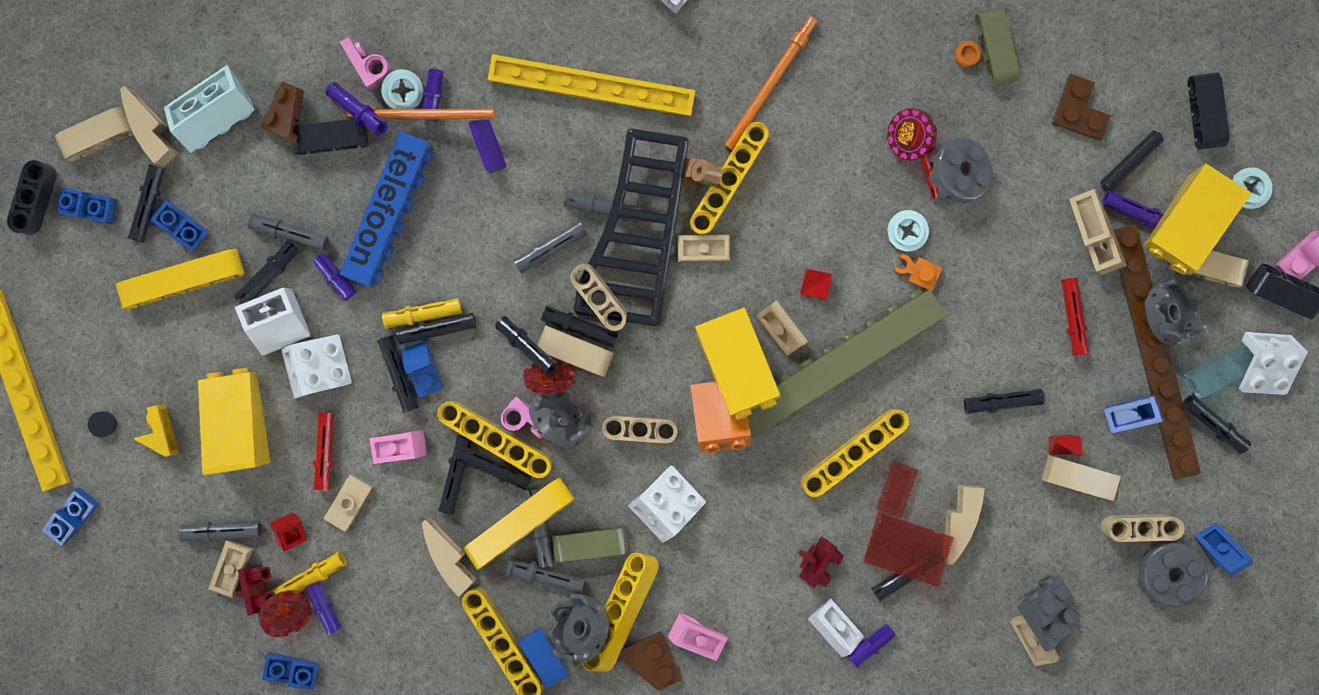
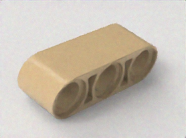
(93, 134)
(1222, 269)
(600, 309)
(575, 351)
(627, 433)
(1153, 532)

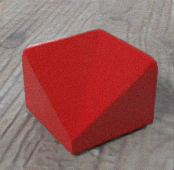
(816, 284)
(1065, 445)
(288, 531)

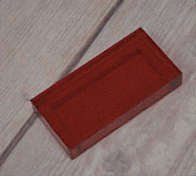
(896, 489)

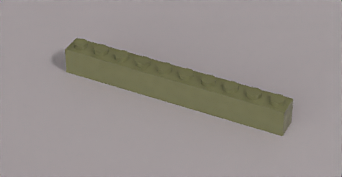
(848, 357)

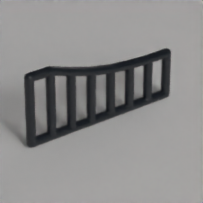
(617, 211)

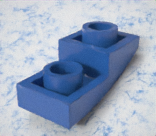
(86, 205)
(179, 225)
(70, 517)
(542, 659)
(290, 670)

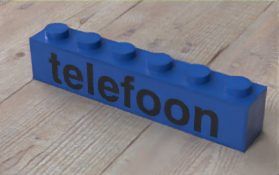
(387, 210)

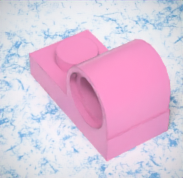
(365, 66)
(1302, 257)
(522, 407)
(398, 447)
(696, 638)

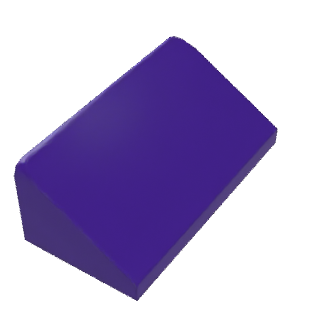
(487, 145)

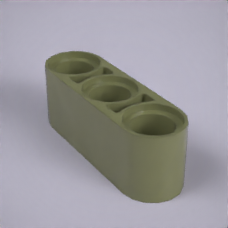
(998, 47)
(593, 544)

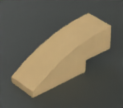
(147, 128)
(1097, 232)
(1080, 478)
(962, 522)
(446, 557)

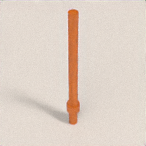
(798, 42)
(425, 114)

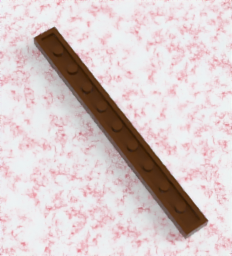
(1156, 358)

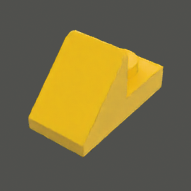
(162, 438)

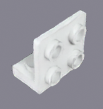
(1274, 363)
(316, 365)
(667, 504)

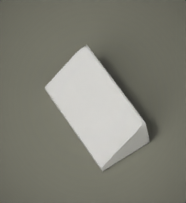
(836, 628)

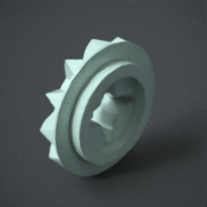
(410, 80)
(1262, 186)
(919, 228)

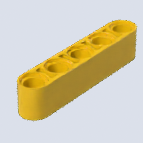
(733, 167)
(179, 278)
(509, 440)
(866, 448)
(519, 523)
(628, 603)
(501, 630)

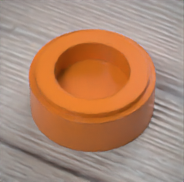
(967, 54)

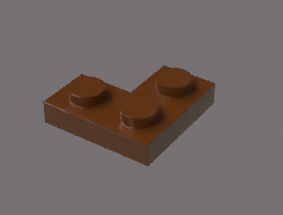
(1073, 110)

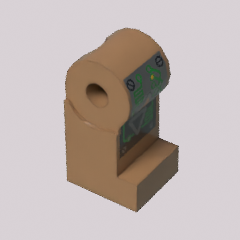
(701, 171)

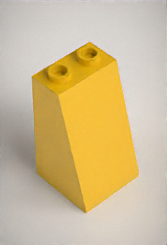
(1196, 219)
(737, 363)
(232, 422)

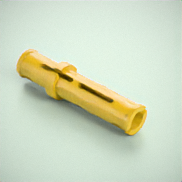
(412, 315)
(318, 572)

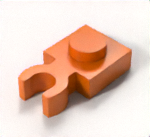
(921, 272)

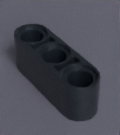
(1209, 110)
(329, 135)
(21, 205)
(1285, 290)

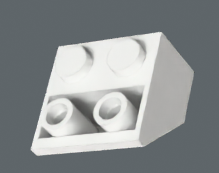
(273, 321)

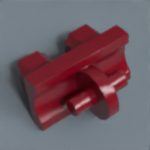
(816, 562)
(254, 587)

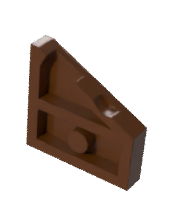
(284, 111)
(652, 661)

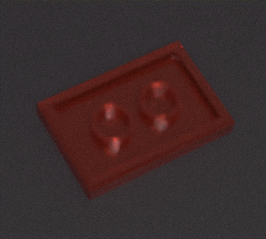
(908, 549)

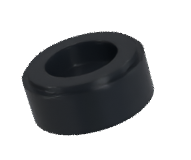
(102, 424)

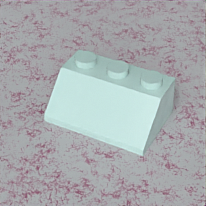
(208, 109)

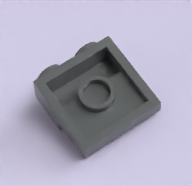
(1049, 611)

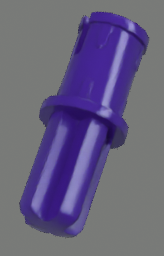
(433, 90)
(332, 275)
(323, 608)
(871, 645)

